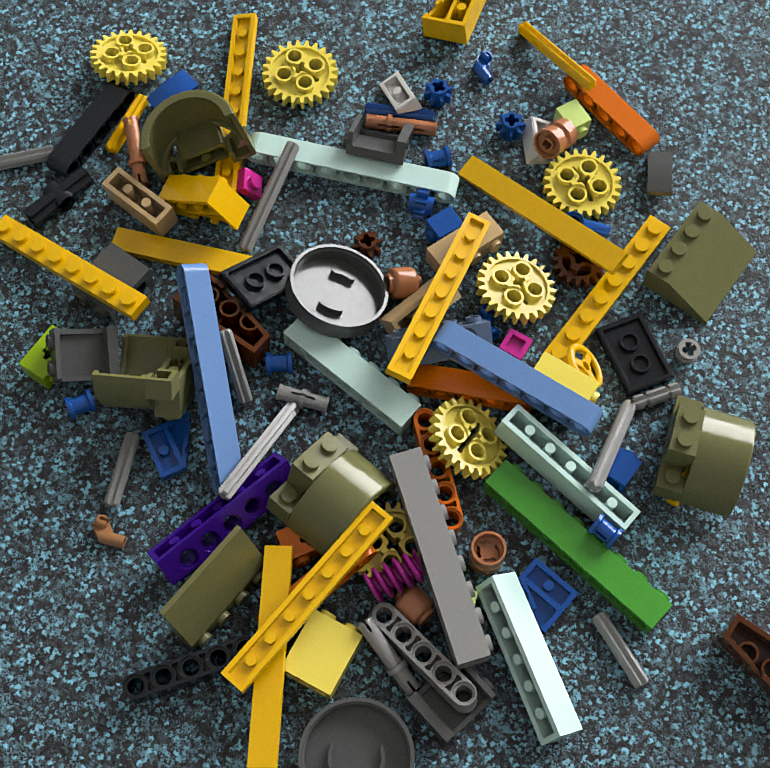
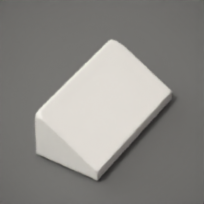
(400, 94)
(533, 125)

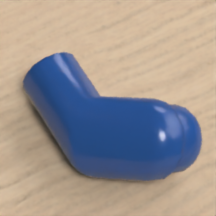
(481, 67)
(489, 315)

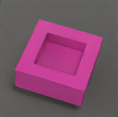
(249, 183)
(516, 344)

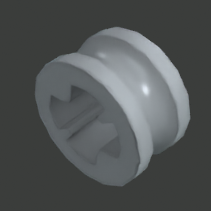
(683, 357)

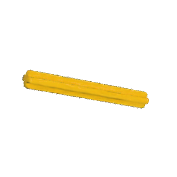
(557, 56)

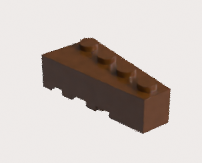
(249, 335)
(749, 647)

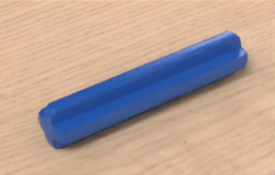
(383, 109)

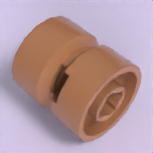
(555, 138)
(487, 553)

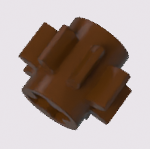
(368, 239)

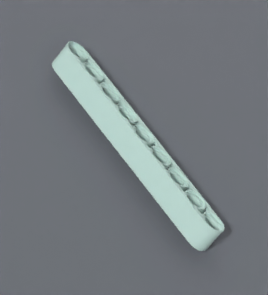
(357, 170)

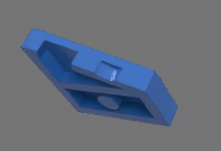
(169, 446)
(545, 593)

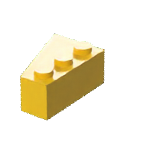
(452, 20)
(204, 197)

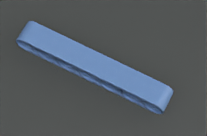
(517, 378)

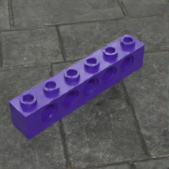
(211, 521)

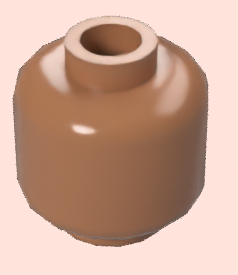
(402, 282)
(415, 605)

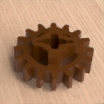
(574, 273)

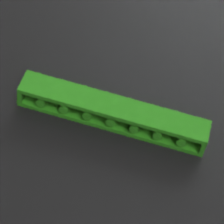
(576, 547)

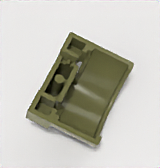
(195, 126)
(152, 376)
(718, 454)
(327, 491)

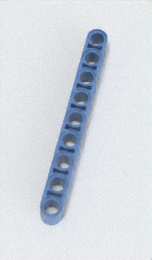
(208, 371)

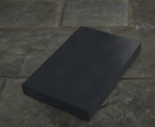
(259, 277)
(634, 354)

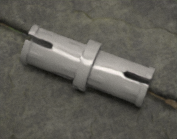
(303, 398)

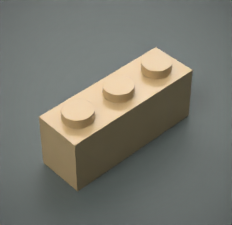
(140, 202)
(491, 243)
(404, 312)

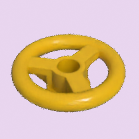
(584, 364)

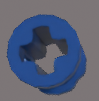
(438, 158)
(279, 363)
(80, 404)
(605, 531)

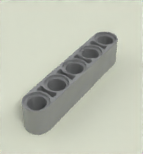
(430, 669)

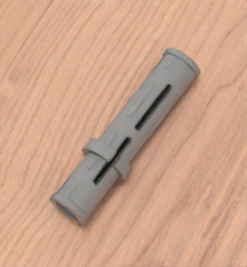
(394, 664)

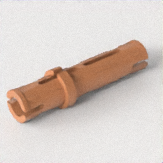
(396, 124)
(137, 160)

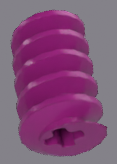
(395, 576)

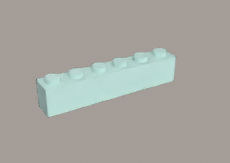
(354, 376)
(563, 468)
(528, 658)

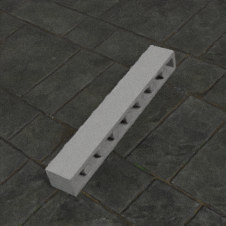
(439, 558)

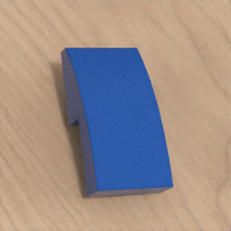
(177, 83)

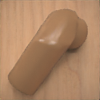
(105, 533)

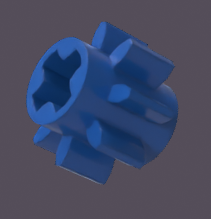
(438, 93)
(510, 126)
(420, 204)

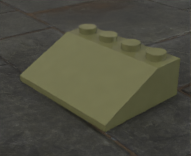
(700, 263)
(214, 590)

